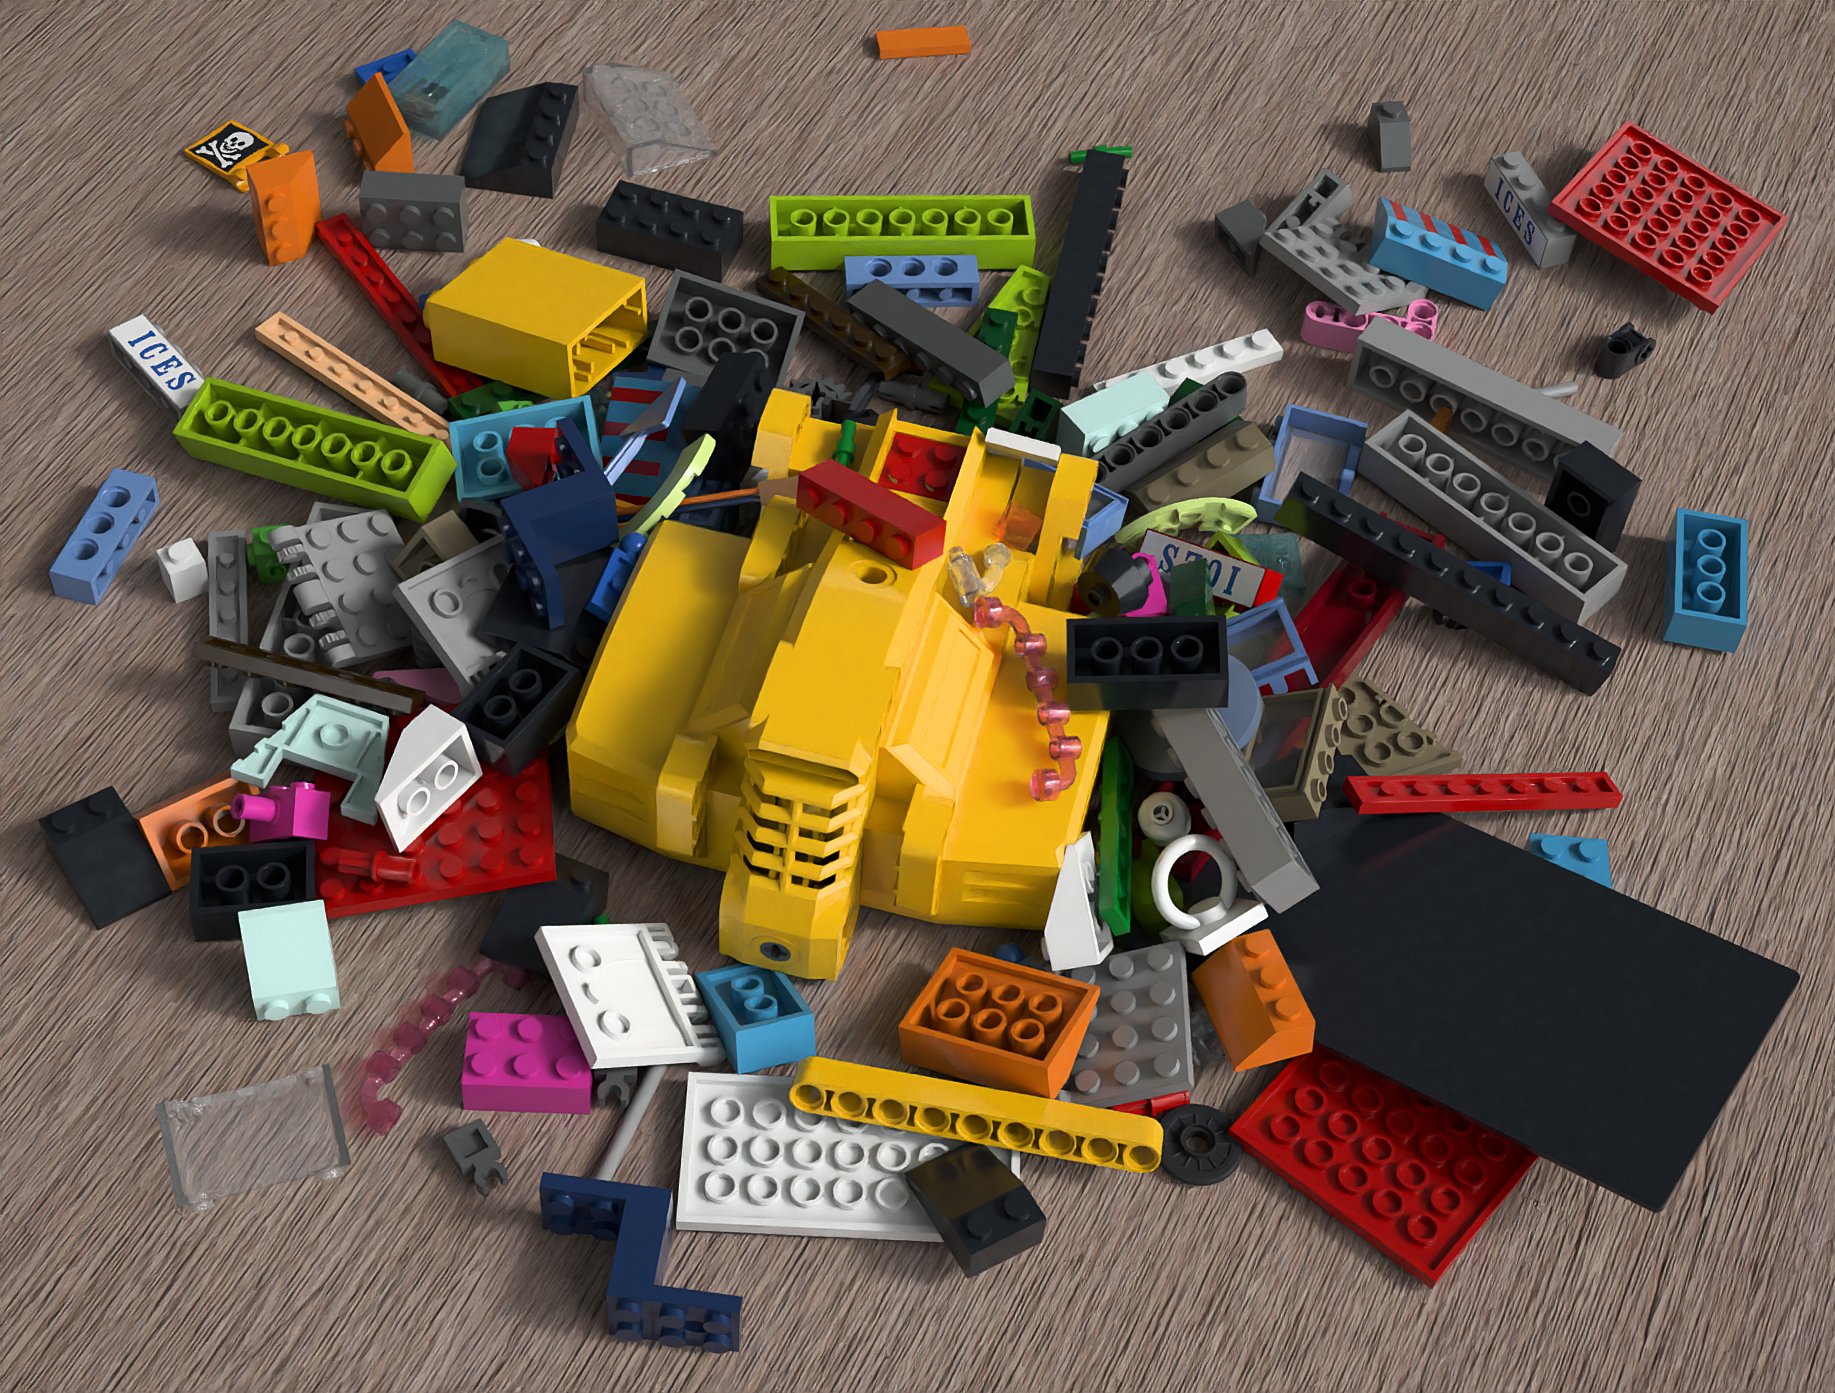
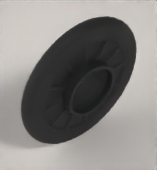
(1198, 1167)

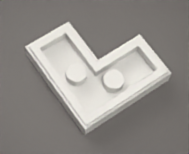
(1021, 447)

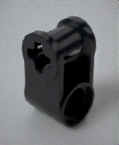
(1623, 352)

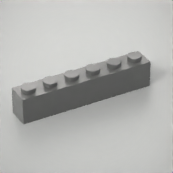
(934, 343)

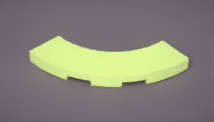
(670, 493)
(1203, 513)

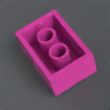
(525, 1065)

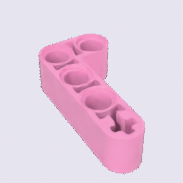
(1337, 329)

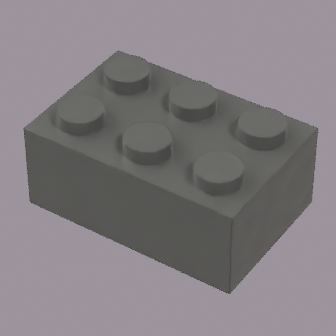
(414, 211)

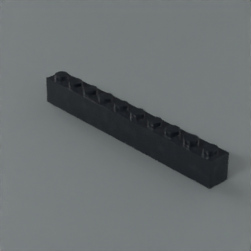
(1078, 276)
(1447, 584)

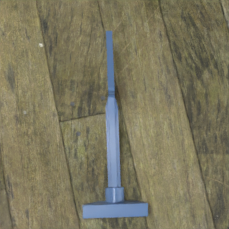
(653, 419)

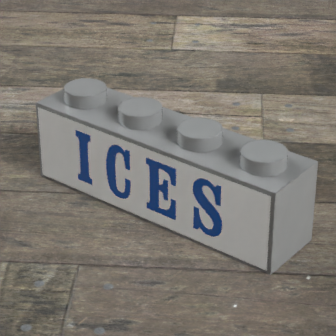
(1524, 206)
(156, 364)

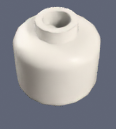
(1172, 827)

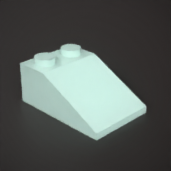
(290, 960)

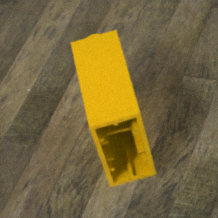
(537, 319)

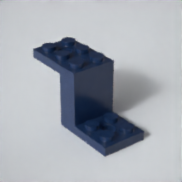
(558, 522)
(635, 1294)

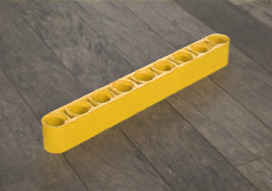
(977, 1114)

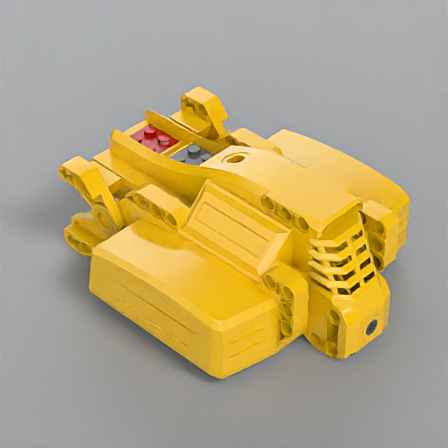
(838, 715)

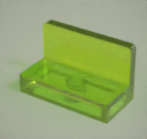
(1141, 892)

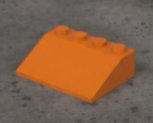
(998, 1024)

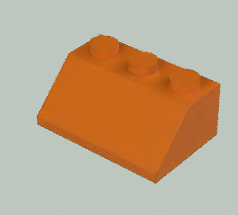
(378, 129)
(285, 205)
(193, 820)
(1254, 1002)

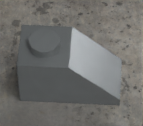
(1390, 136)
(1240, 232)

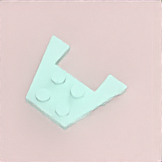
(332, 740)

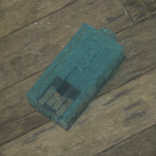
(449, 78)

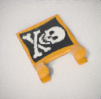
(232, 148)

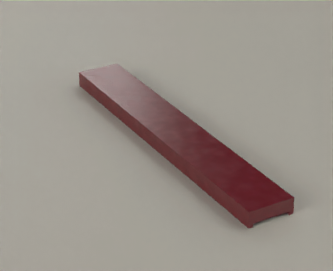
(1341, 628)

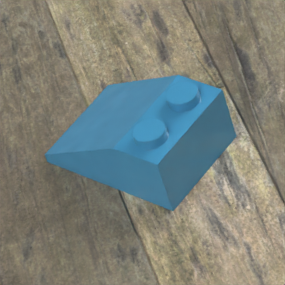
(757, 1016)

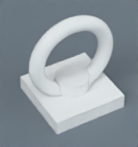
(1210, 920)

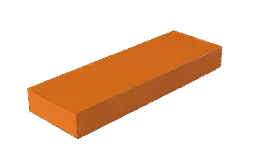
(922, 42)

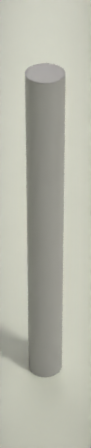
(630, 1122)

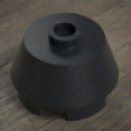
(1114, 581)

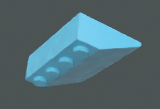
(482, 444)

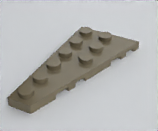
(1385, 737)

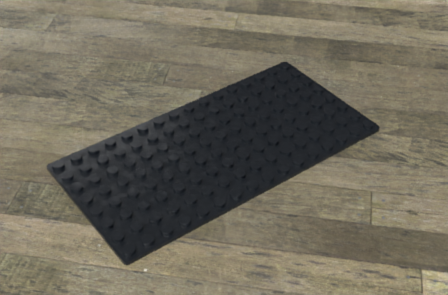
(1519, 995)

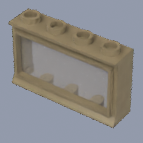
(1296, 749)

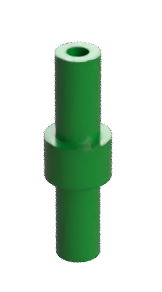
(1079, 156)
(845, 448)

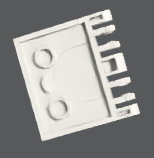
(628, 995)

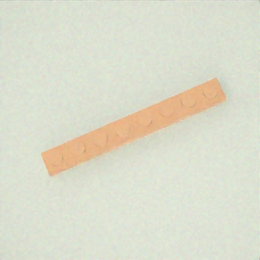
(350, 378)

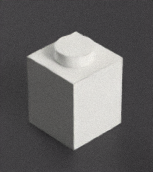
(183, 570)

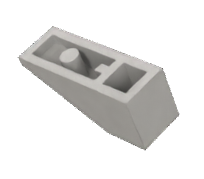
(1323, 197)

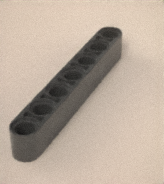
(1158, 440)

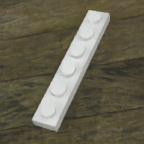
(1208, 363)

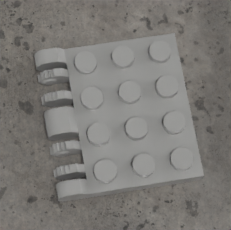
(1341, 267)
(352, 581)
(451, 604)
(1138, 1029)

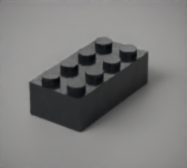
(669, 231)
(1147, 663)

